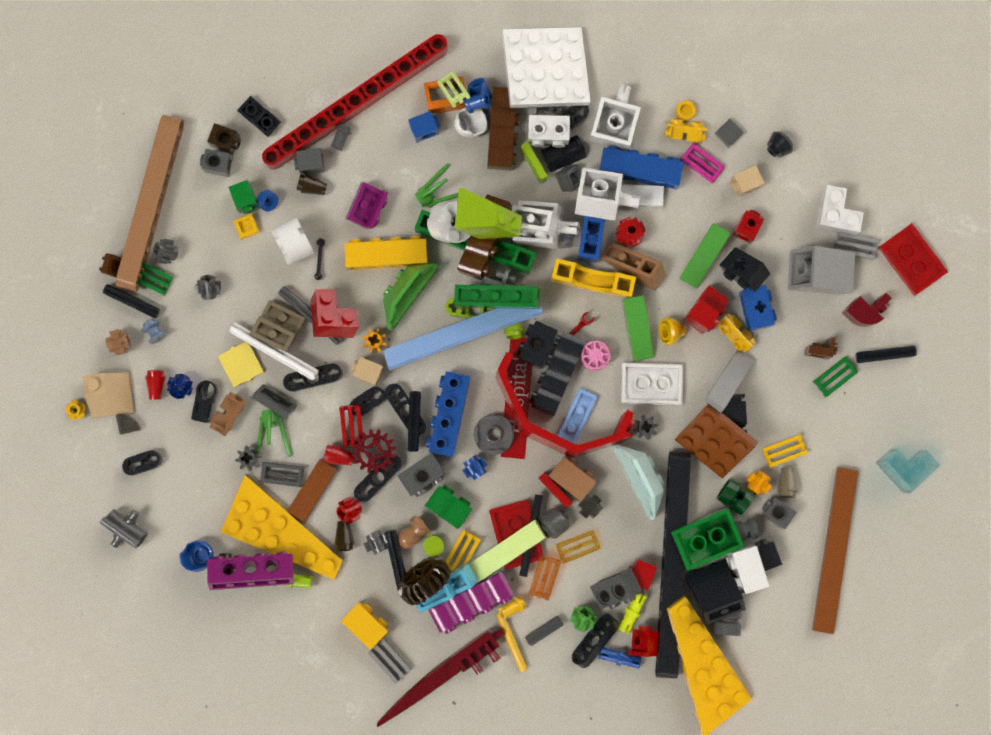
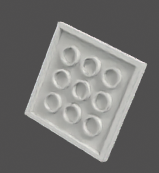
(545, 67)

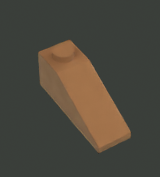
(645, 269)

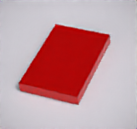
(913, 259)
(509, 520)

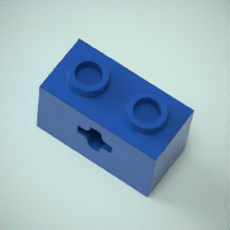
(591, 239)
(754, 318)

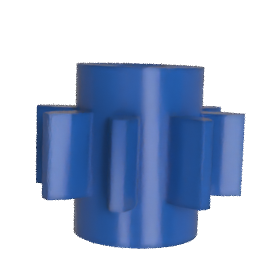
(474, 467)

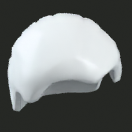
(471, 124)

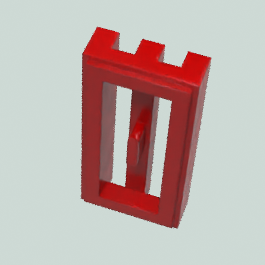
(346, 442)
(555, 490)

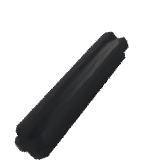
(131, 301)
(885, 354)
(414, 421)
(395, 555)

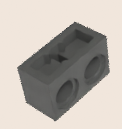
(615, 589)

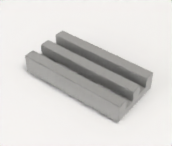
(873, 248)
(401, 674)

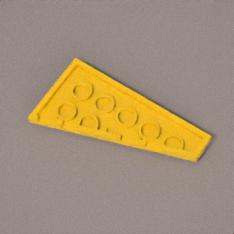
(268, 526)
(709, 676)

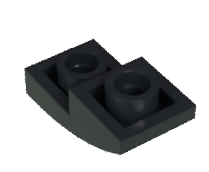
(258, 116)

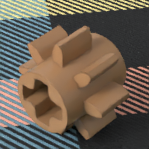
(118, 342)

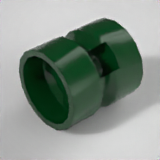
(729, 492)

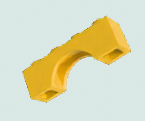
(606, 283)

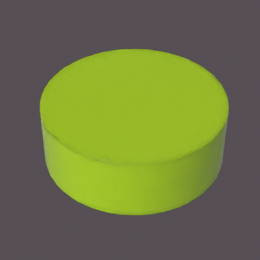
(433, 546)

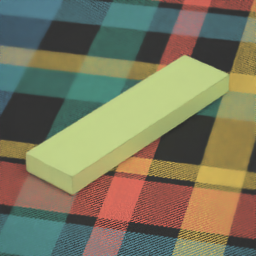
(507, 551)

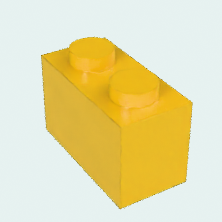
(365, 624)

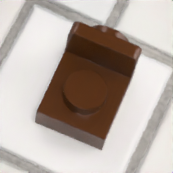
(817, 349)

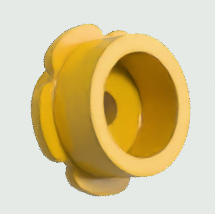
(81, 409)

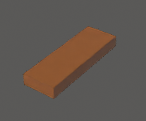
(312, 490)

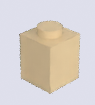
(746, 181)
(367, 371)

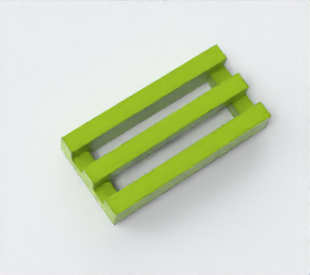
(534, 162)

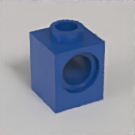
(424, 126)

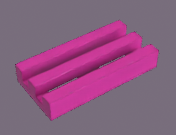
(688, 162)

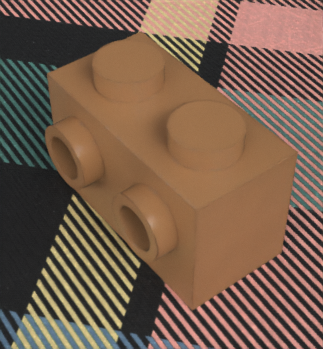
(572, 479)

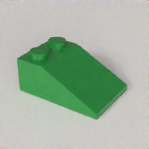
(707, 538)

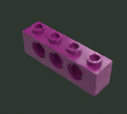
(259, 578)

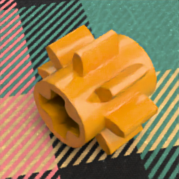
(371, 335)
(759, 483)

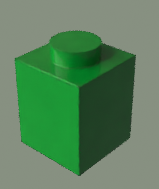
(243, 197)

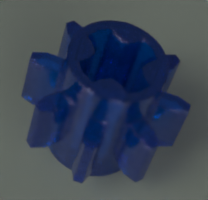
(179, 386)

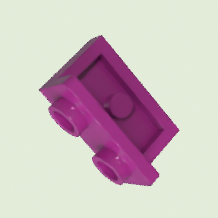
(367, 206)

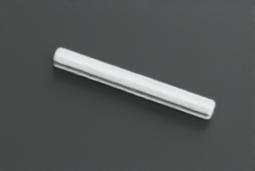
(283, 357)

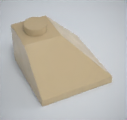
(108, 394)

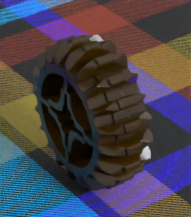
(424, 580)

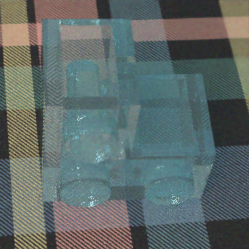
(907, 473)

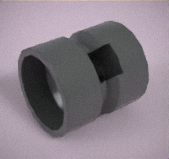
(729, 625)

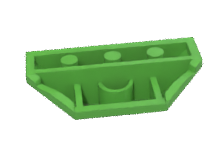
(406, 290)

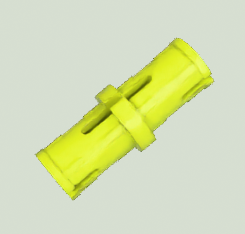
(632, 613)

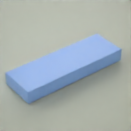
(577, 415)

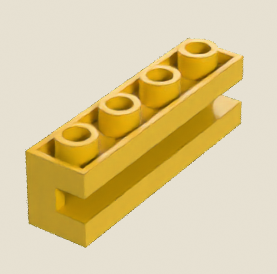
(385, 254)

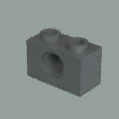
(409, 476)

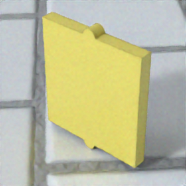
(240, 364)

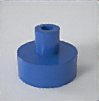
(267, 200)

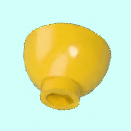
(670, 331)

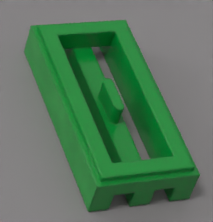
(166, 284)
(821, 387)

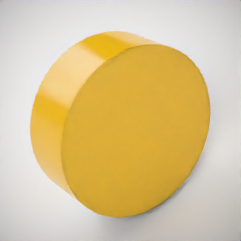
(685, 111)

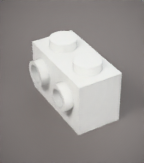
(548, 130)
(537, 221)

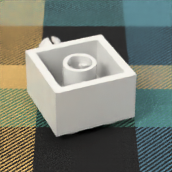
(615, 111)
(601, 194)
(562, 227)

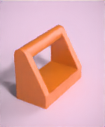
(442, 105)

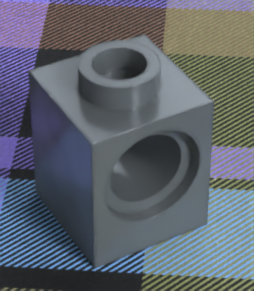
(309, 161)
(224, 166)
(786, 516)

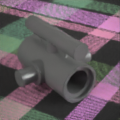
(124, 528)

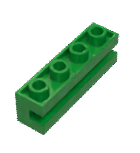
(497, 296)

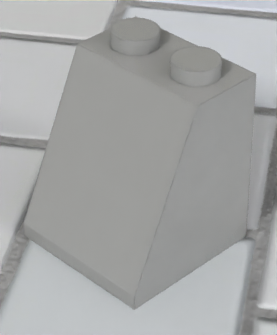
(821, 270)

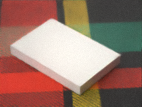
(651, 384)

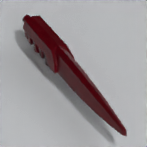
(462, 659)

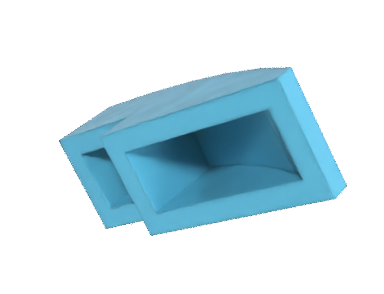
(459, 581)

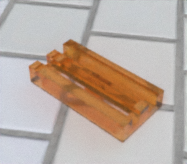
(539, 593)

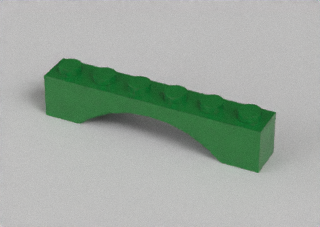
(507, 255)

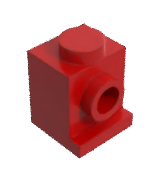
(644, 642)

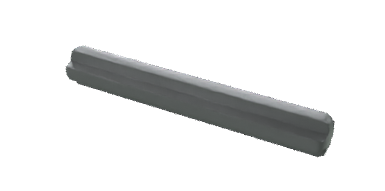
(302, 308)

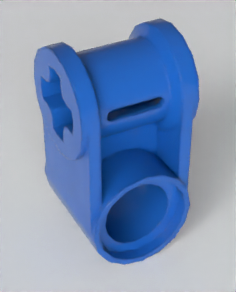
(479, 95)

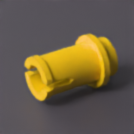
(512, 607)

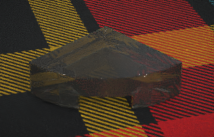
(127, 424)

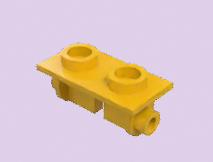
(693, 130)
(729, 326)

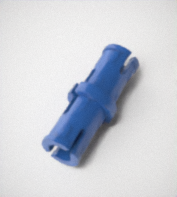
(620, 657)

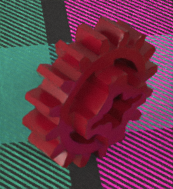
(372, 460)

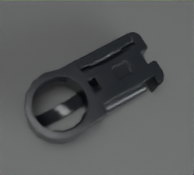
(202, 404)

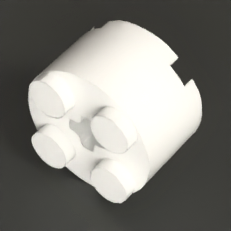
(442, 223)
(292, 241)

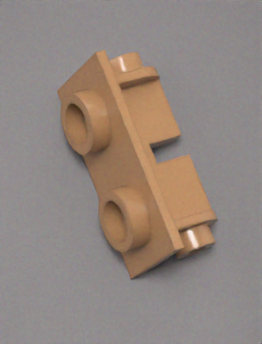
(224, 421)

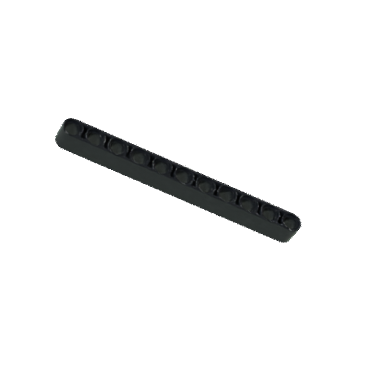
(672, 564)

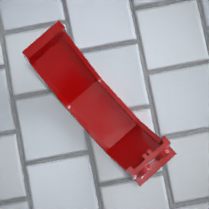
(549, 439)

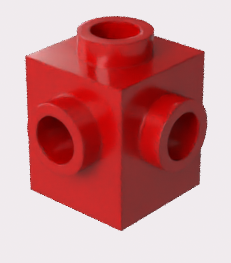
(627, 238)

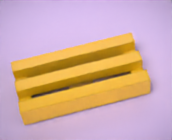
(801, 445)
(470, 537)

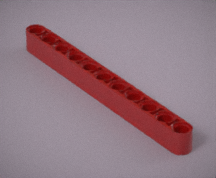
(359, 92)

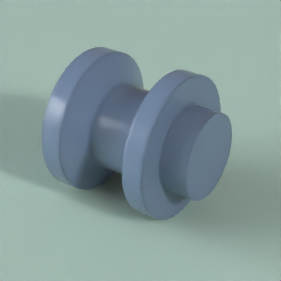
(151, 327)

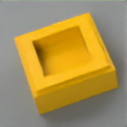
(246, 226)

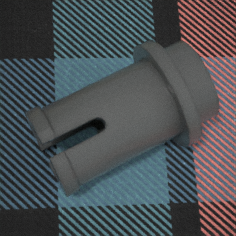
(341, 137)

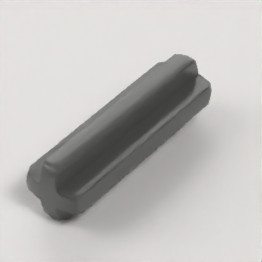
(544, 630)

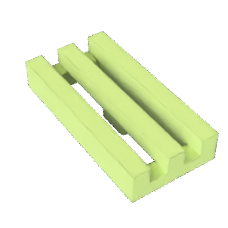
(458, 97)

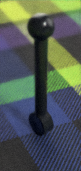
(320, 242)

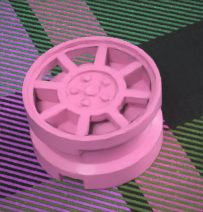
(595, 355)

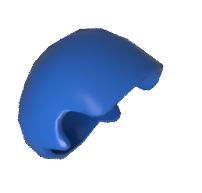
(195, 556)

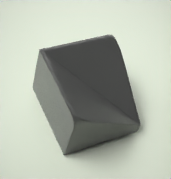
(569, 177)

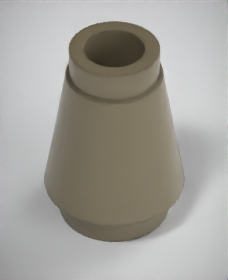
(787, 484)

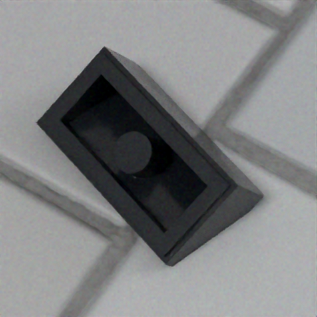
(560, 157)

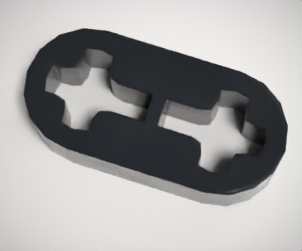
(365, 396)
(141, 458)

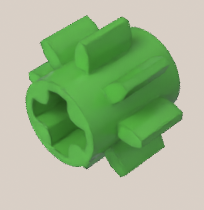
(583, 618)

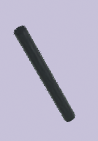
(534, 516)

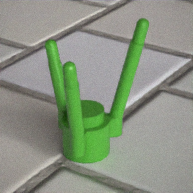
(426, 194)
(269, 420)

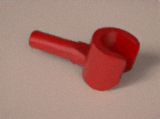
(581, 324)

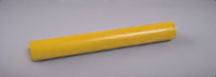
(512, 643)

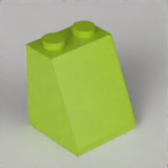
(485, 218)

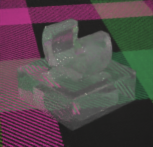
(566, 240)

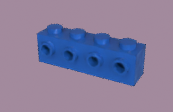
(449, 414)

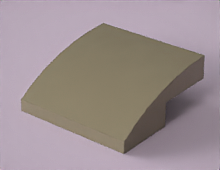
(278, 326)

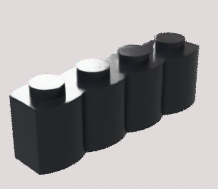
(558, 374)

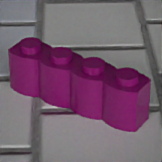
(470, 602)

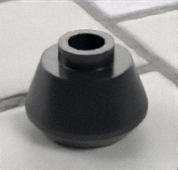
(779, 144)

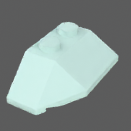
(642, 478)

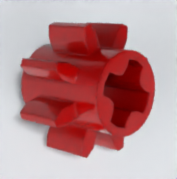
(349, 510)

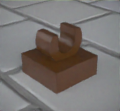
(110, 265)

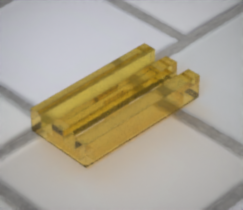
(594, 540)

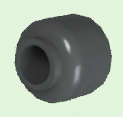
(554, 523)

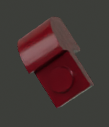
(866, 315)

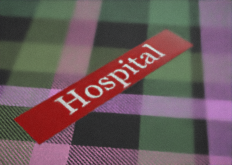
(520, 379)

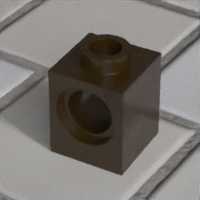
(218, 133)

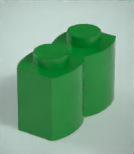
(448, 506)

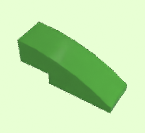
(704, 255)
(638, 328)

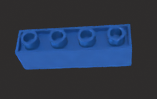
(642, 168)

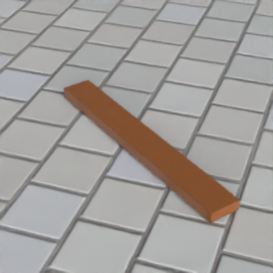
(835, 550)

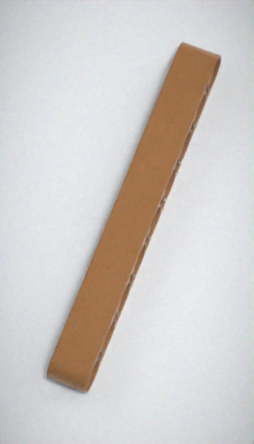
(149, 202)

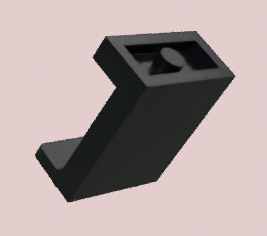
(715, 592)

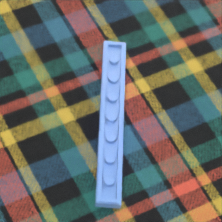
(456, 335)

